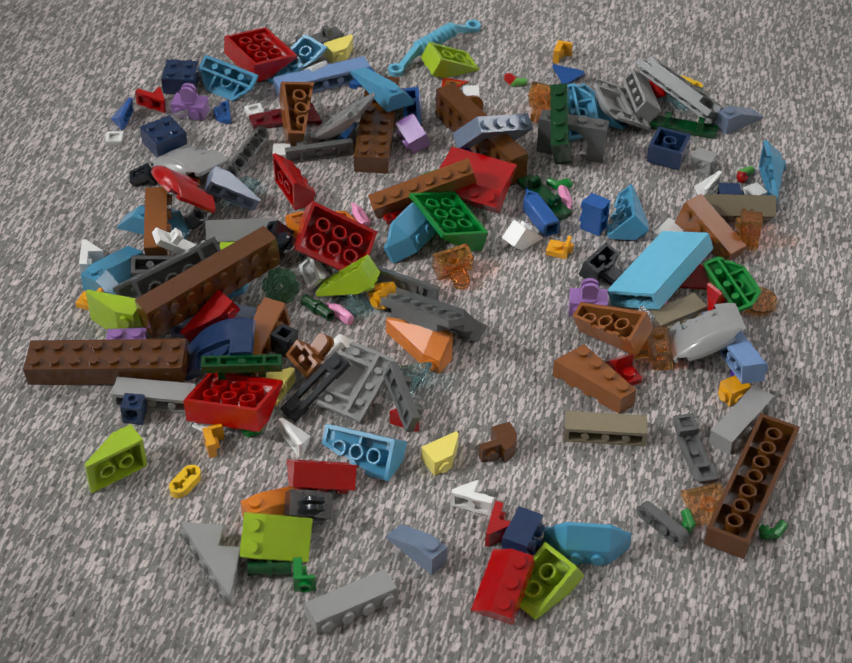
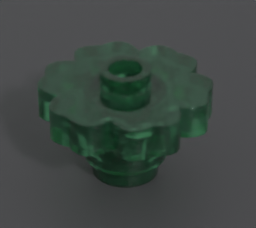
(273, 288)

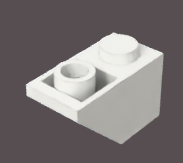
(521, 235)

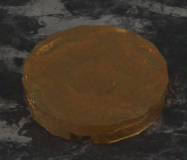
(765, 304)

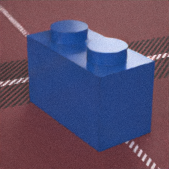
(594, 214)

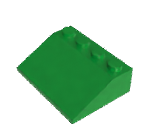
(451, 218)

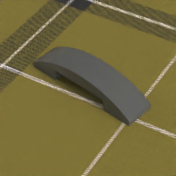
(693, 450)

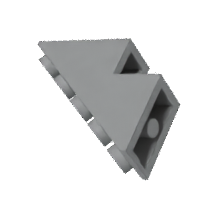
(219, 561)

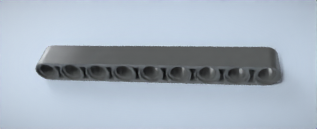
(236, 166)

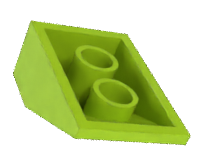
(447, 61)
(351, 280)
(113, 310)
(116, 458)
(275, 537)
(550, 581)

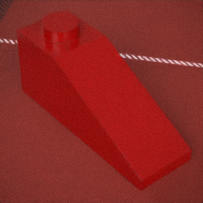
(216, 309)

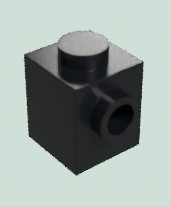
(283, 338)

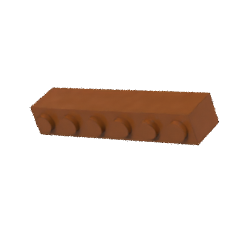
(440, 180)

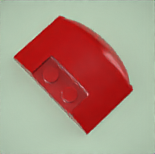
(184, 187)

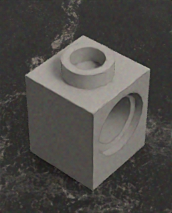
(704, 161)

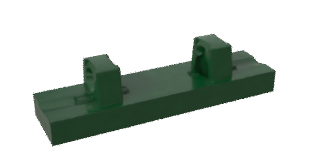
(693, 128)
(555, 203)
(240, 364)

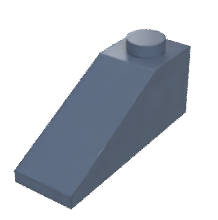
(734, 118)
(230, 188)
(420, 547)

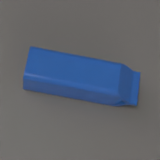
(540, 214)

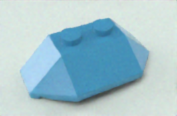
(225, 78)
(581, 105)
(135, 221)
(408, 234)
(588, 542)

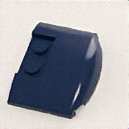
(224, 337)

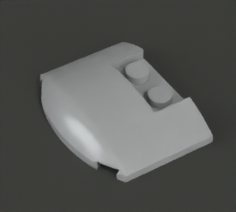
(616, 104)
(342, 120)
(190, 160)
(706, 332)
(359, 385)

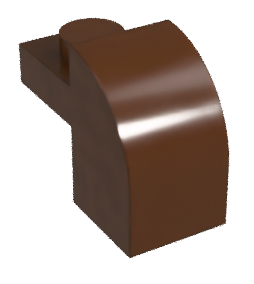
(501, 445)

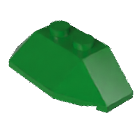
(733, 282)

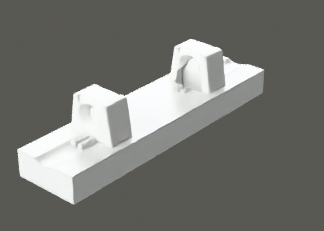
(172, 241)

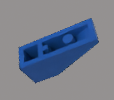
(415, 108)

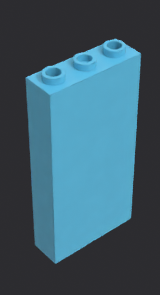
(660, 269)

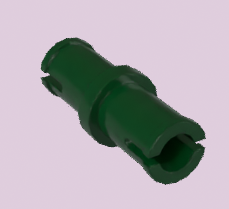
(317, 307)
(269, 568)

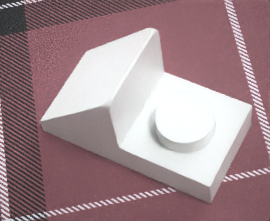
(89, 254)
(469, 499)

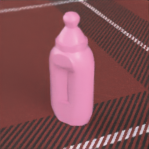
(565, 196)
(360, 215)
(341, 313)

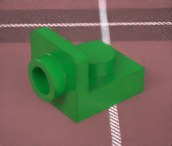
(302, 582)

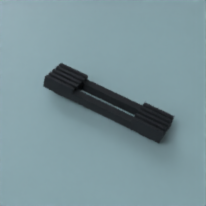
(335, 366)

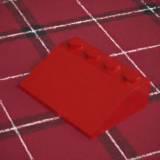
(258, 52)
(492, 179)
(332, 237)
(234, 402)

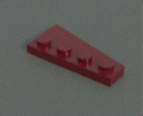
(274, 118)

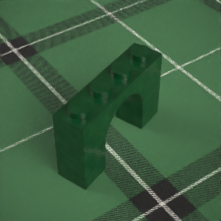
(559, 108)

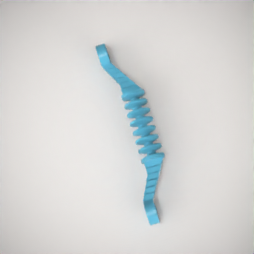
(438, 36)

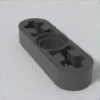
(662, 522)

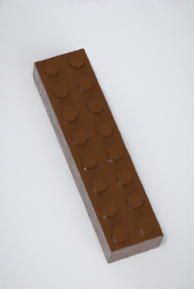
(457, 110)
(375, 137)
(191, 289)
(105, 360)
(751, 486)

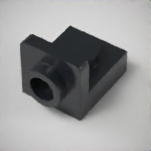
(141, 174)

